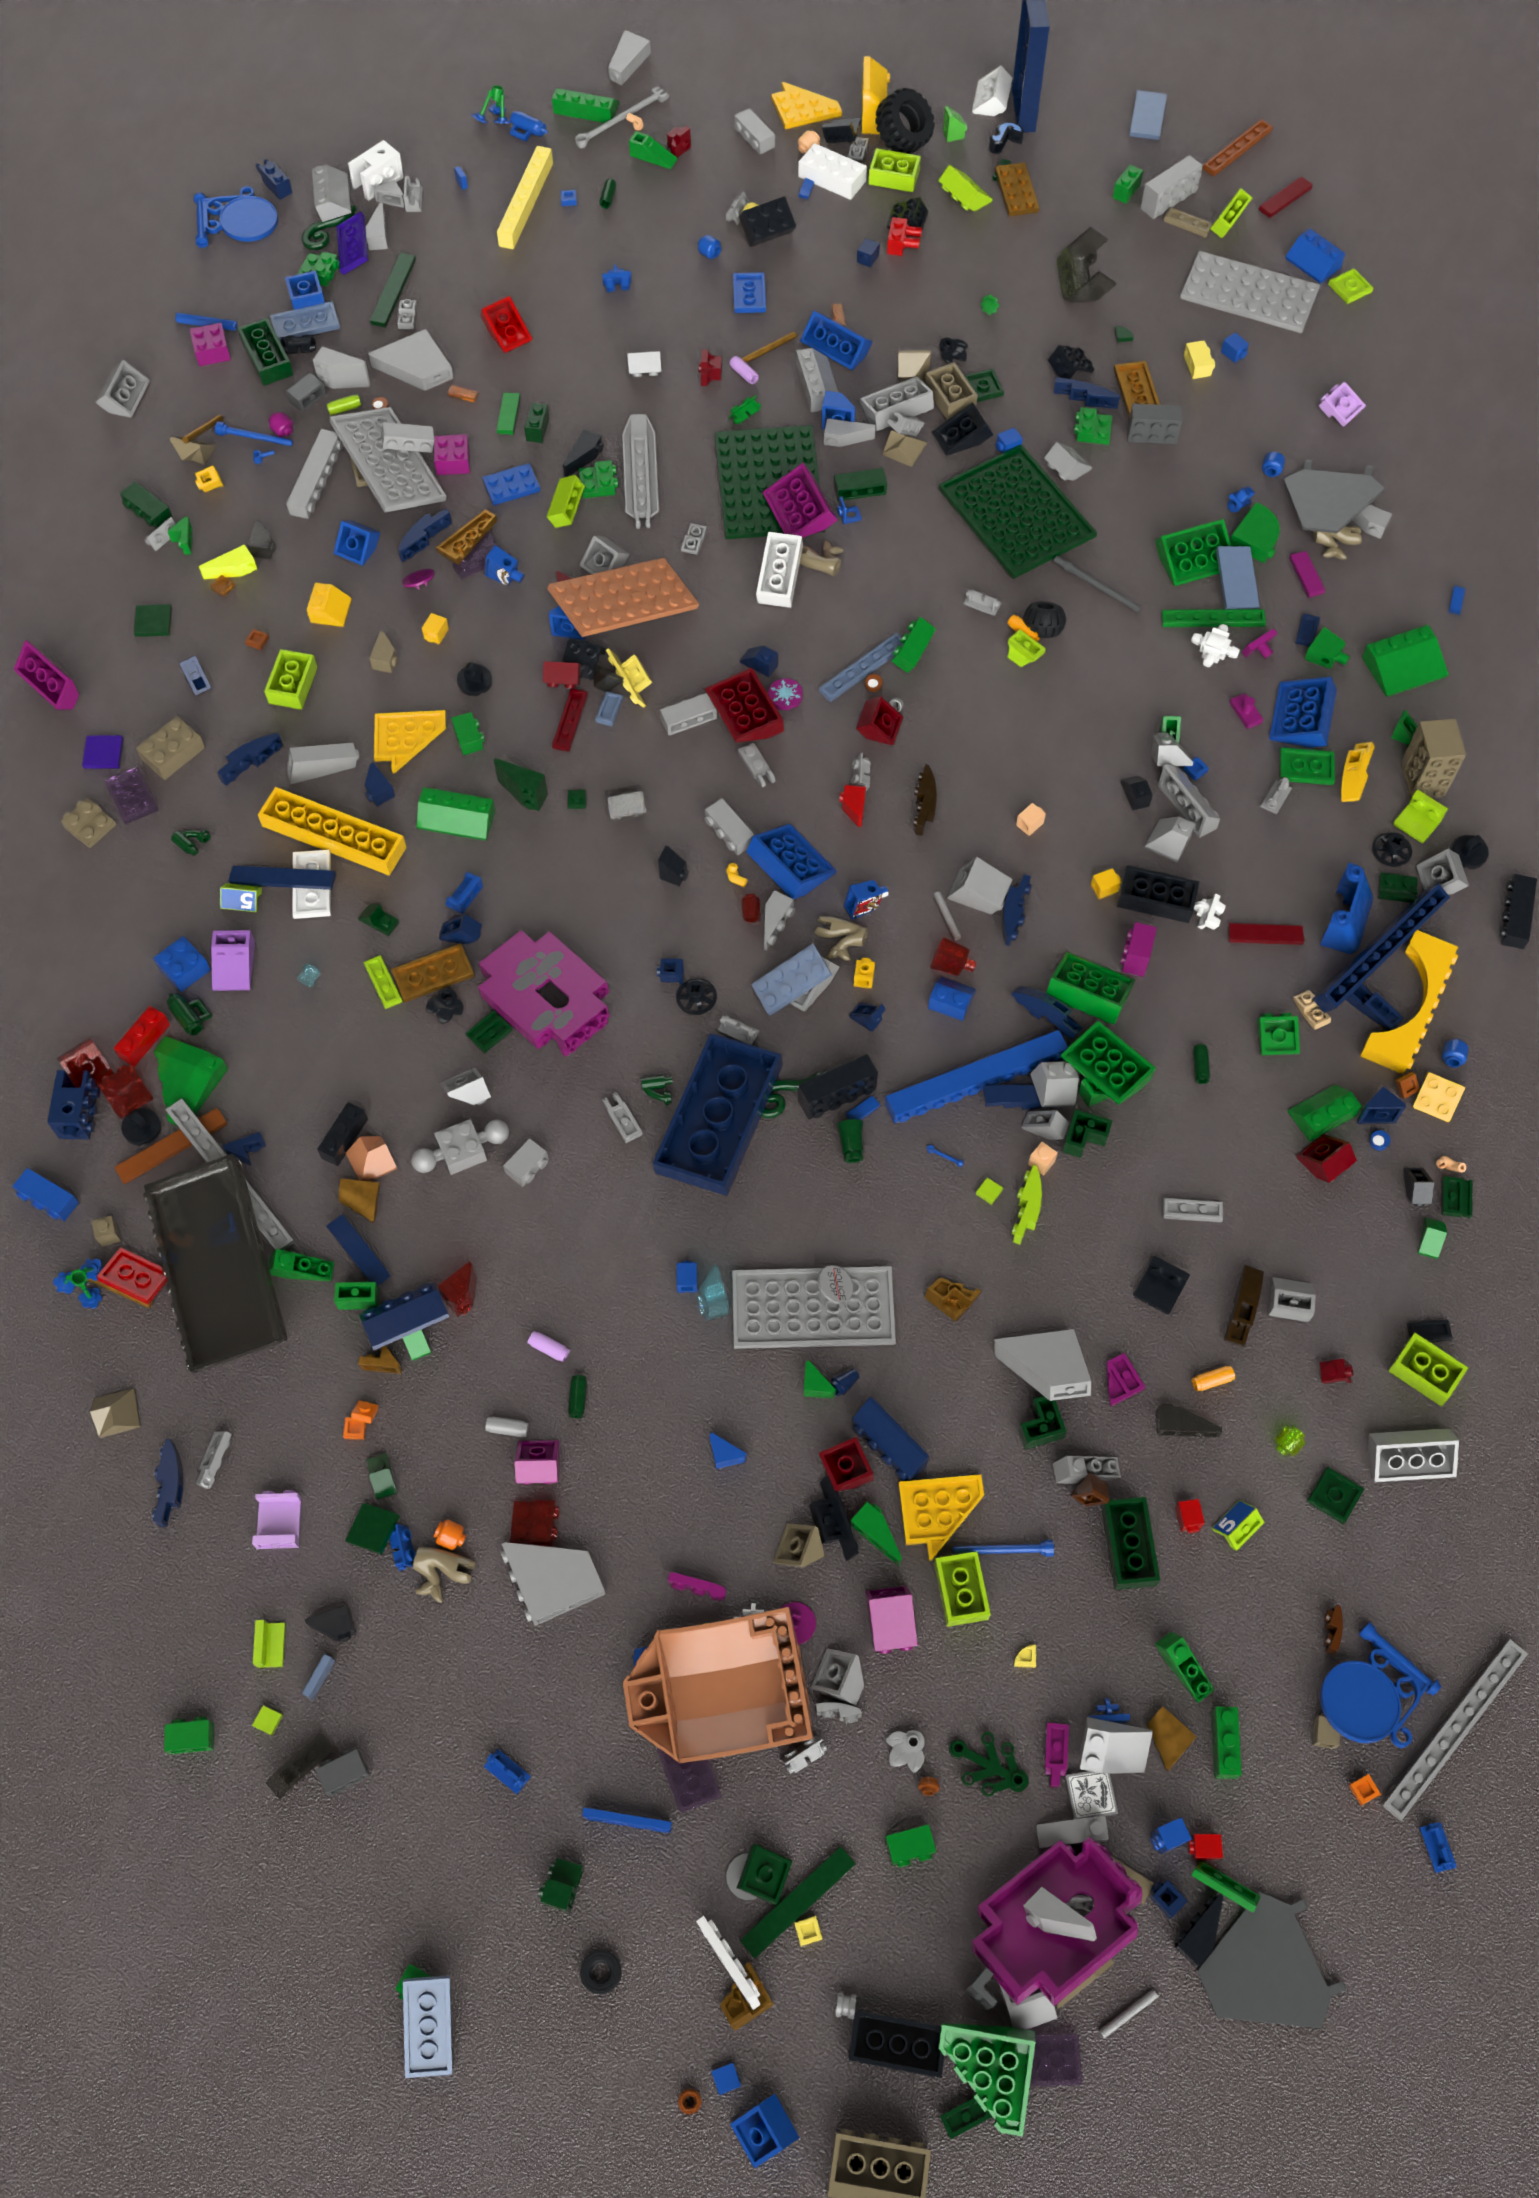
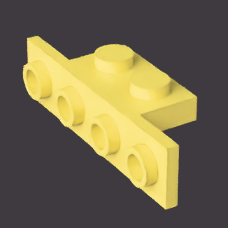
(634, 675)

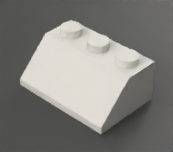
(992, 93)

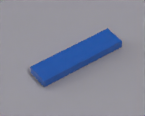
(627, 1820)

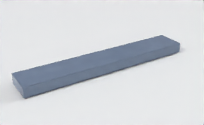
(860, 669)

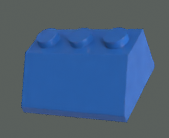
(1315, 256)

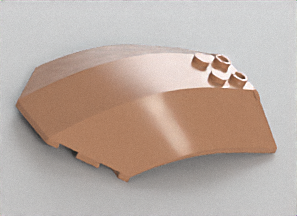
(721, 1688)

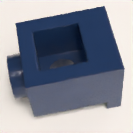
(671, 970)
(1176, 1899)

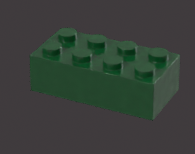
(265, 351)
(1130, 1543)

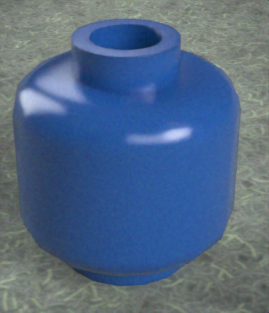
(709, 246)
(1273, 464)
(1455, 1052)

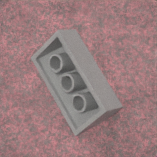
(331, 192)
(815, 376)
(907, 398)
(1188, 800)
(1413, 1455)

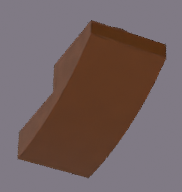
(1334, 1623)

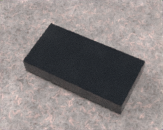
(1431, 1330)

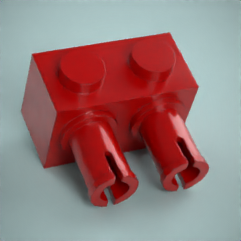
(898, 236)

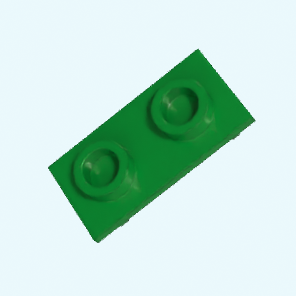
(739, 412)

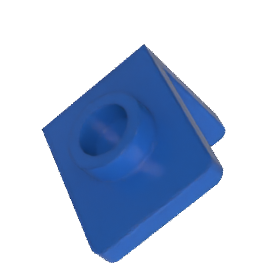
(842, 511)

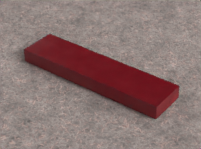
(1285, 197)
(570, 720)
(1265, 934)

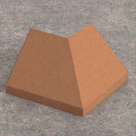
(370, 1158)

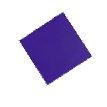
(102, 752)

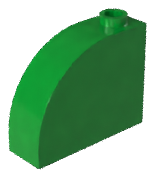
(1259, 532)

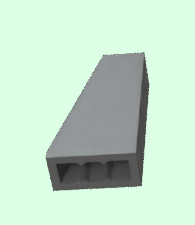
(628, 56)
(320, 760)

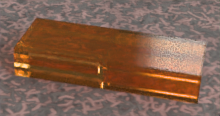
(838, 314)
(462, 393)

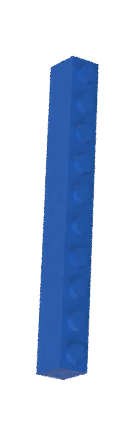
(972, 1077)

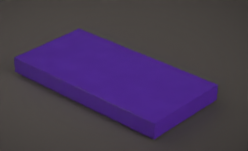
(352, 243)

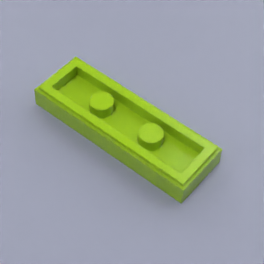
(382, 982)

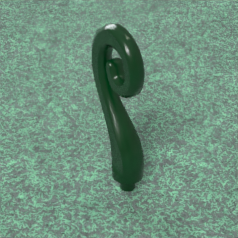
(314, 230)
(790, 1085)

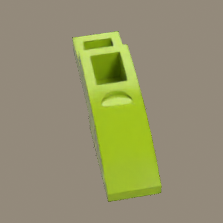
(1030, 1204)

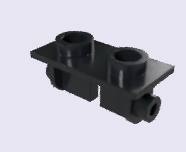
(305, 342)

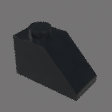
(1137, 792)
(672, 867)
(1418, 1186)
(334, 1624)

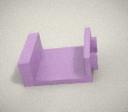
(278, 1520)

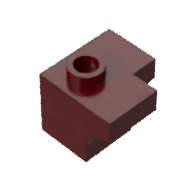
(679, 140)
(709, 367)

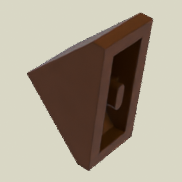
(1091, 1491)

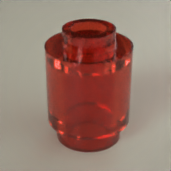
(751, 908)

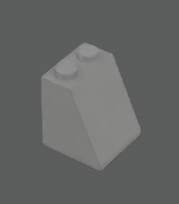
(980, 887)

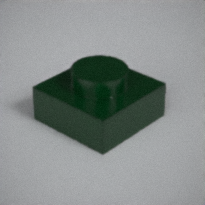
(577, 799)

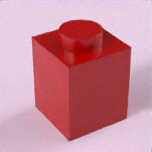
(1190, 1515)
(1205, 1847)

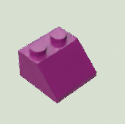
(537, 1461)

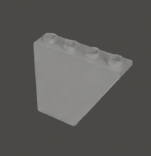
(414, 361)
(1047, 1362)
(551, 1579)

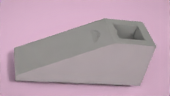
(777, 911)
(1075, 1468)

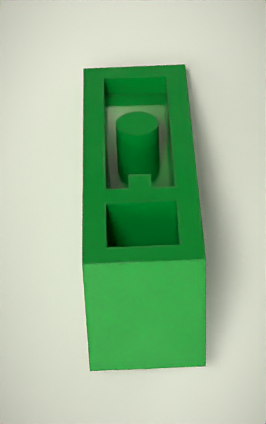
(873, 1527)

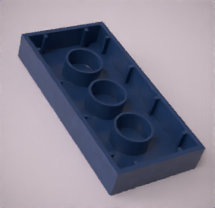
(1030, 62)
(718, 1114)

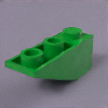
(649, 150)
(299, 1266)
(1184, 1665)

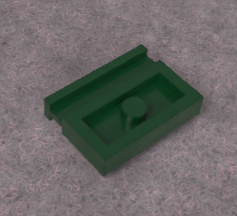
(1397, 887)
(489, 1031)
(1456, 1197)

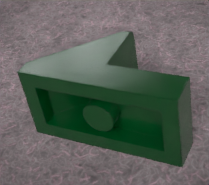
(378, 919)
(381, 1476)

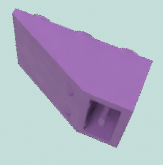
(232, 960)

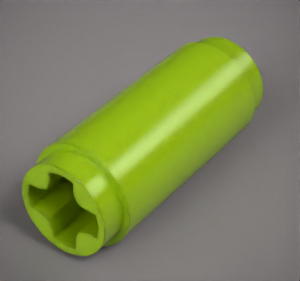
(343, 404)

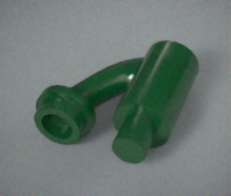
(182, 840)
(657, 1082)

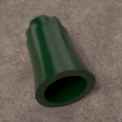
(851, 1140)

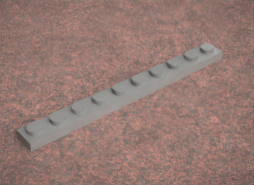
(210, 1151)
(1454, 1730)

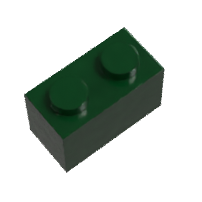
(537, 422)

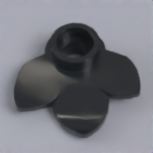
(953, 349)
(445, 1008)

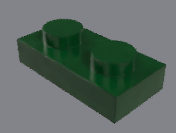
(964, 2118)

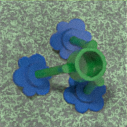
(497, 108)
(79, 1278)

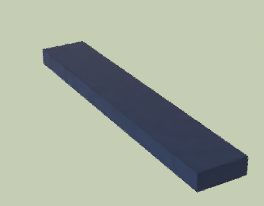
(282, 877)

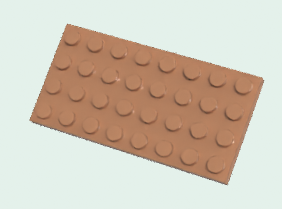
(622, 596)

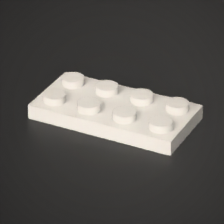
(311, 902)
(734, 1967)

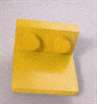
(1438, 1096)

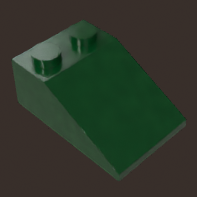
(522, 783)

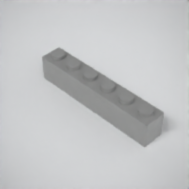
(314, 474)

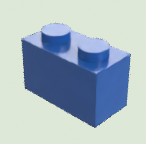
(1170, 1836)

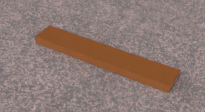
(1237, 147)
(165, 1149)

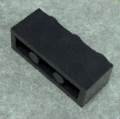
(342, 1134)

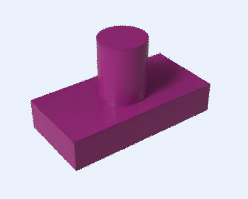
(1261, 645)
(1246, 710)

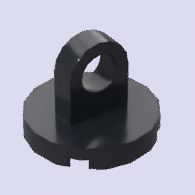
(474, 679)
(1471, 850)
(141, 1126)

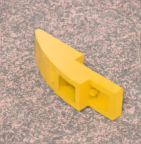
(1355, 771)

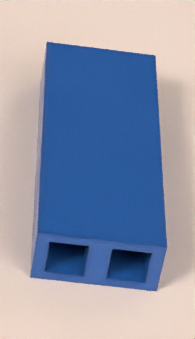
(806, 188)
(1456, 600)
(863, 1109)

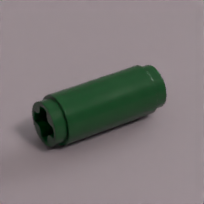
(607, 193)
(1201, 1064)
(577, 1396)

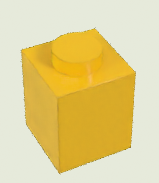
(435, 628)
(1106, 883)

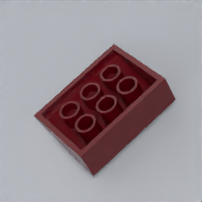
(745, 707)

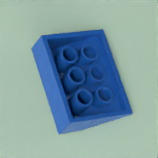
(1304, 712)
(790, 860)

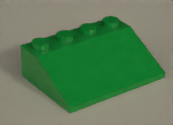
(1192, 552)
(1405, 660)
(1090, 988)
(1109, 1063)

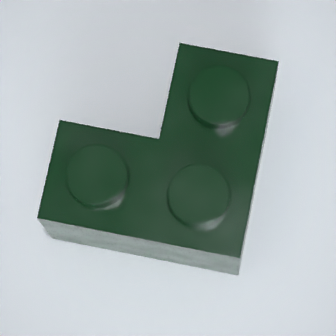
(1086, 1128)
(1046, 1427)
(562, 1886)

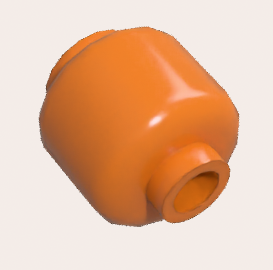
(449, 1534)

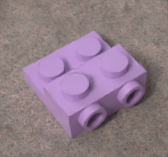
(1341, 403)

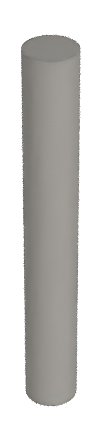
(948, 918)
(1128, 2013)

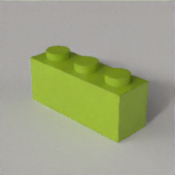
(1231, 213)
(565, 501)

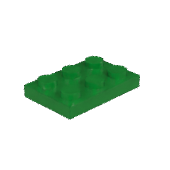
(1307, 766)

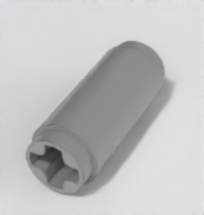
(507, 1426)

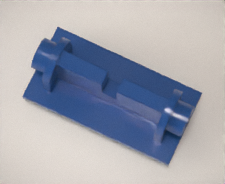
(401, 1538)
(507, 1771)
(1438, 1847)

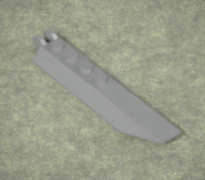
(640, 469)

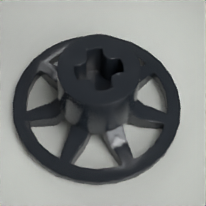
(1393, 847)
(696, 994)

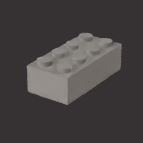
(1171, 187)

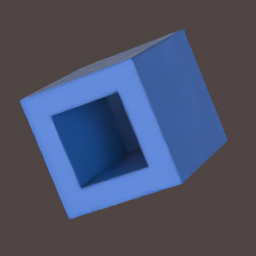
(1234, 347)
(1008, 440)
(686, 1277)

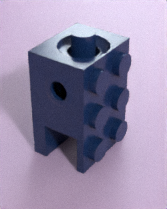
(73, 1107)

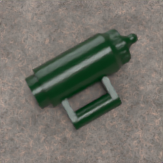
(186, 1015)

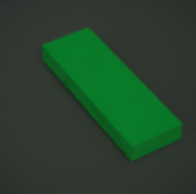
(508, 413)
(1226, 1885)

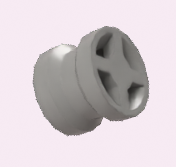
(845, 2005)

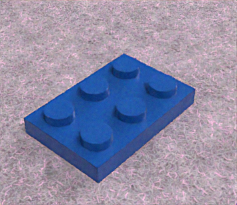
(749, 292)
(511, 484)

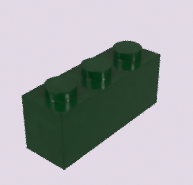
(860, 484)
(145, 505)

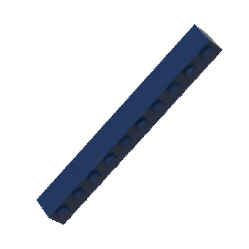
(1381, 948)

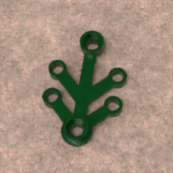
(991, 1766)

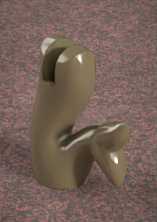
(1348, 535)
(827, 563)
(854, 933)
(448, 1562)

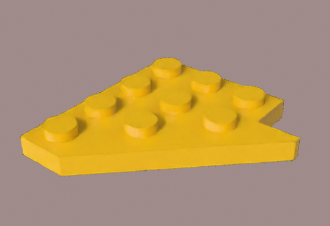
(803, 107)
(405, 734)
(937, 1508)

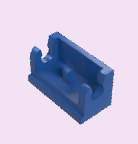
(465, 893)

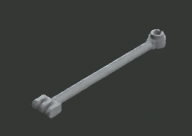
(656, 94)

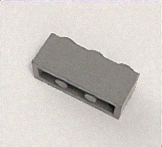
(754, 131)
(407, 437)
(687, 714)
(728, 826)

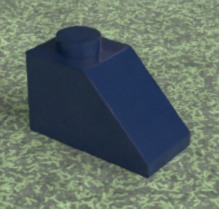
(761, 660)
(377, 786)
(461, 930)

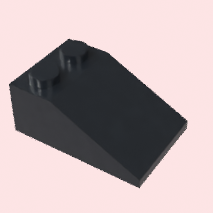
(963, 431)

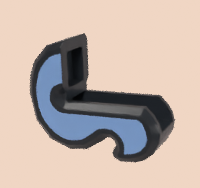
(1005, 132)

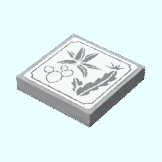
(1091, 1795)

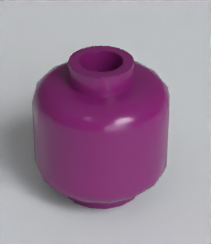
(281, 424)

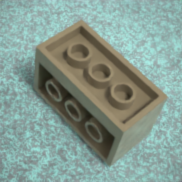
(1433, 757)
(864, 2182)

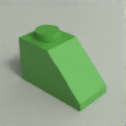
(953, 125)

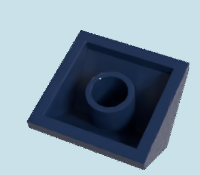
(1382, 1108)

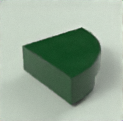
(1123, 334)

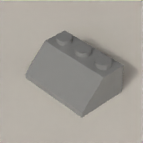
(122, 390)

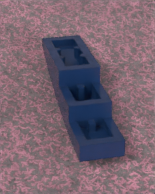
(1082, 391)
(1374, 1007)
(1012, 1096)
(358, 1250)

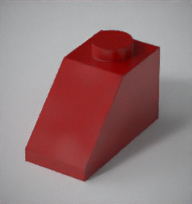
(853, 802)

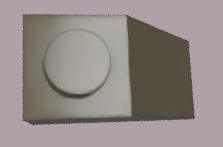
(383, 655)

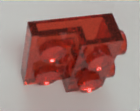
(124, 1091)
(534, 1522)

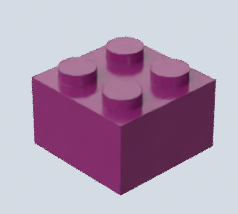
(210, 344)
(452, 454)
(1138, 949)

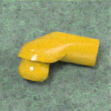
(733, 875)

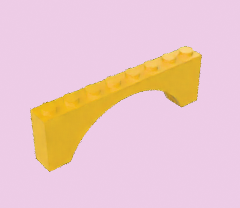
(1433, 962)

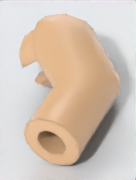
(637, 121)
(1451, 1165)

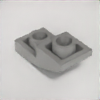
(858, 148)
(407, 314)
(694, 539)
(846, 1712)

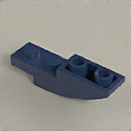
(418, 535)
(253, 753)
(1014, 909)
(1043, 1004)
(170, 1476)

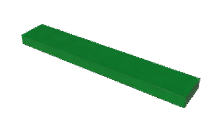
(1213, 618)

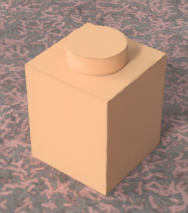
(1031, 819)
(1043, 1158)

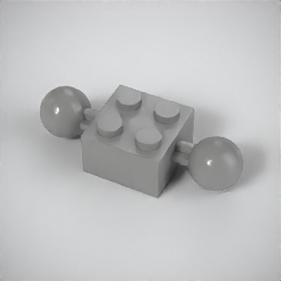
(460, 1146)

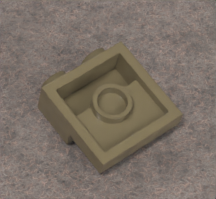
(87, 822)

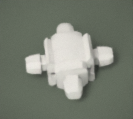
(1215, 645)

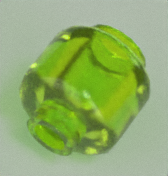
(1289, 1441)

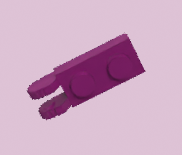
(698, 1586)

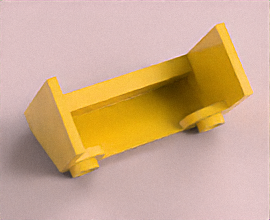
(874, 91)

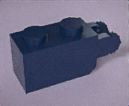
(274, 179)

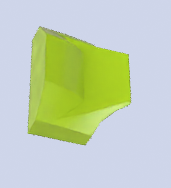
(1024, 649)

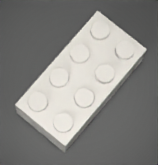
(832, 171)
(779, 569)

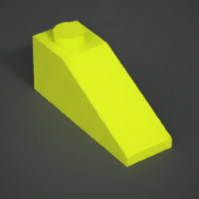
(231, 564)

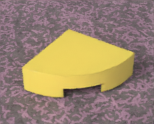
(1026, 1657)

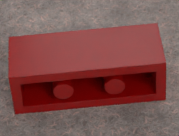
(141, 1036)

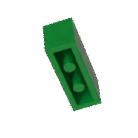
(913, 644)
(1226, 1742)

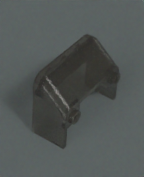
(1074, 269)

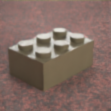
(950, 389)
(170, 748)

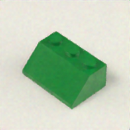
(1325, 1111)

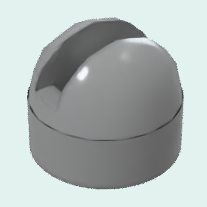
(893, 703)

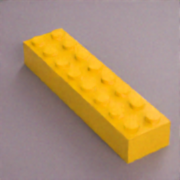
(332, 831)

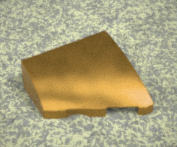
(360, 1197)
(951, 1297)
(1169, 1736)
(737, 2007)

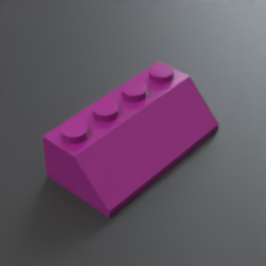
(46, 677)

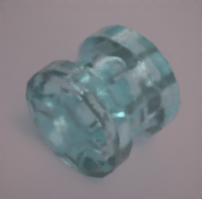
(308, 975)

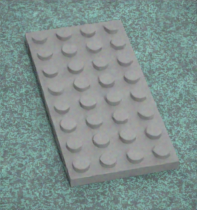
(1250, 291)
(394, 476)
(790, 1311)

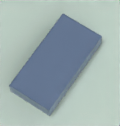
(609, 708)
(318, 1677)

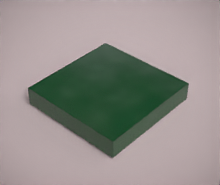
(985, 385)
(152, 620)
(1335, 1495)
(372, 1528)
(764, 1874)

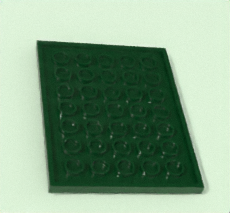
(752, 463)
(1017, 511)

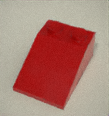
(505, 324)

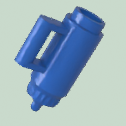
(528, 124)

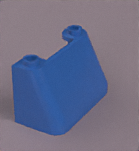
(1345, 927)

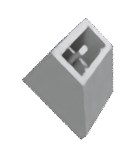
(1292, 1299)

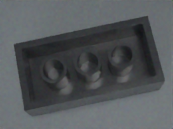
(1158, 894)
(837, 1087)
(896, 2044)

